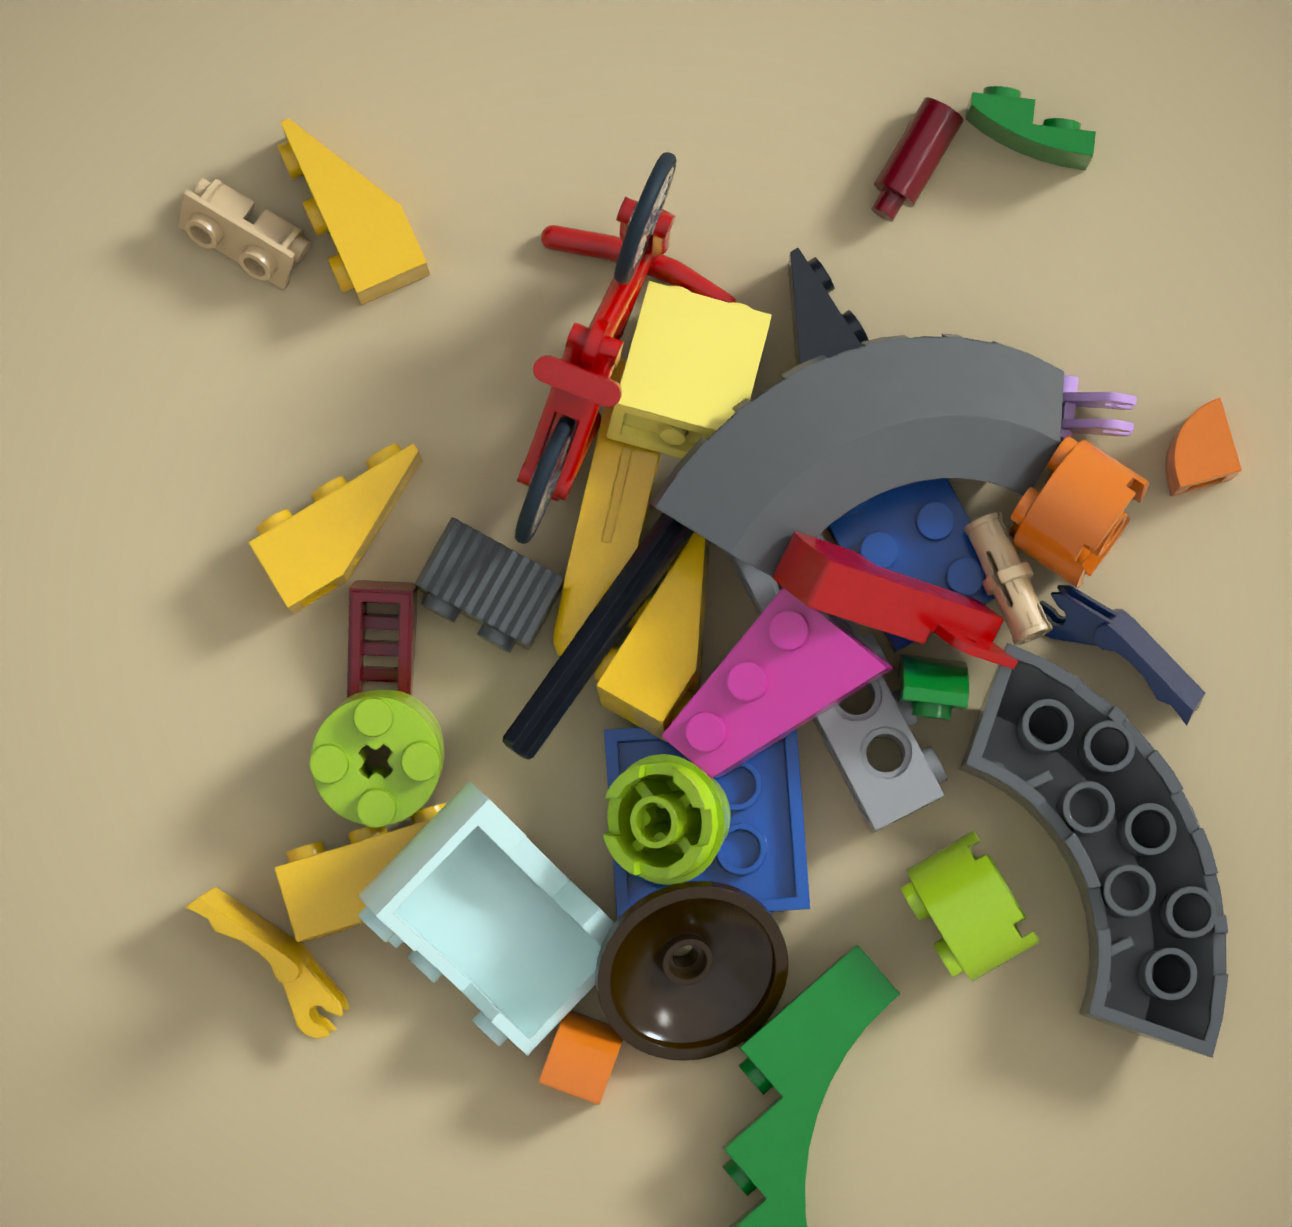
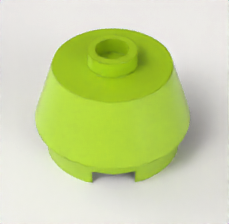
(666, 819)

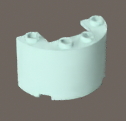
(490, 919)

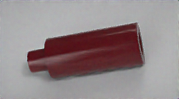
(915, 157)

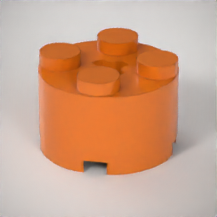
(1077, 511)

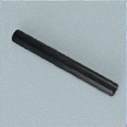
(596, 637)

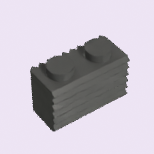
(489, 585)

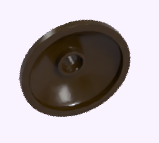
(697, 1000)

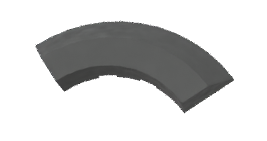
(860, 428)
(1128, 843)

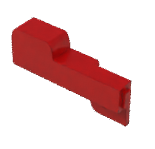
(862, 592)

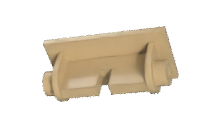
(217, 220)

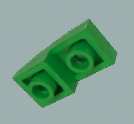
(1009, 121)
(933, 685)

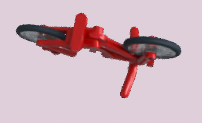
(583, 374)

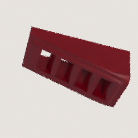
(384, 592)

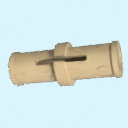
(1008, 578)

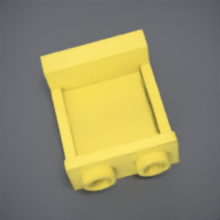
(686, 369)

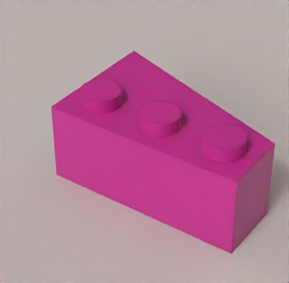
(772, 683)

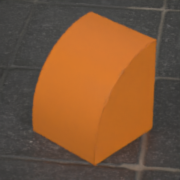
(1202, 451)
(581, 1057)

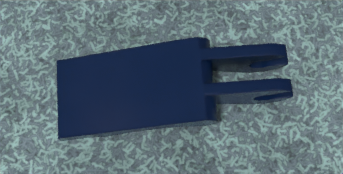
(1117, 631)

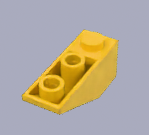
(364, 222)
(326, 541)
(662, 655)
(324, 885)

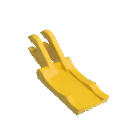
(291, 961)

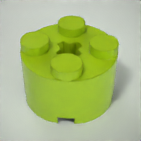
(378, 794)
(968, 907)

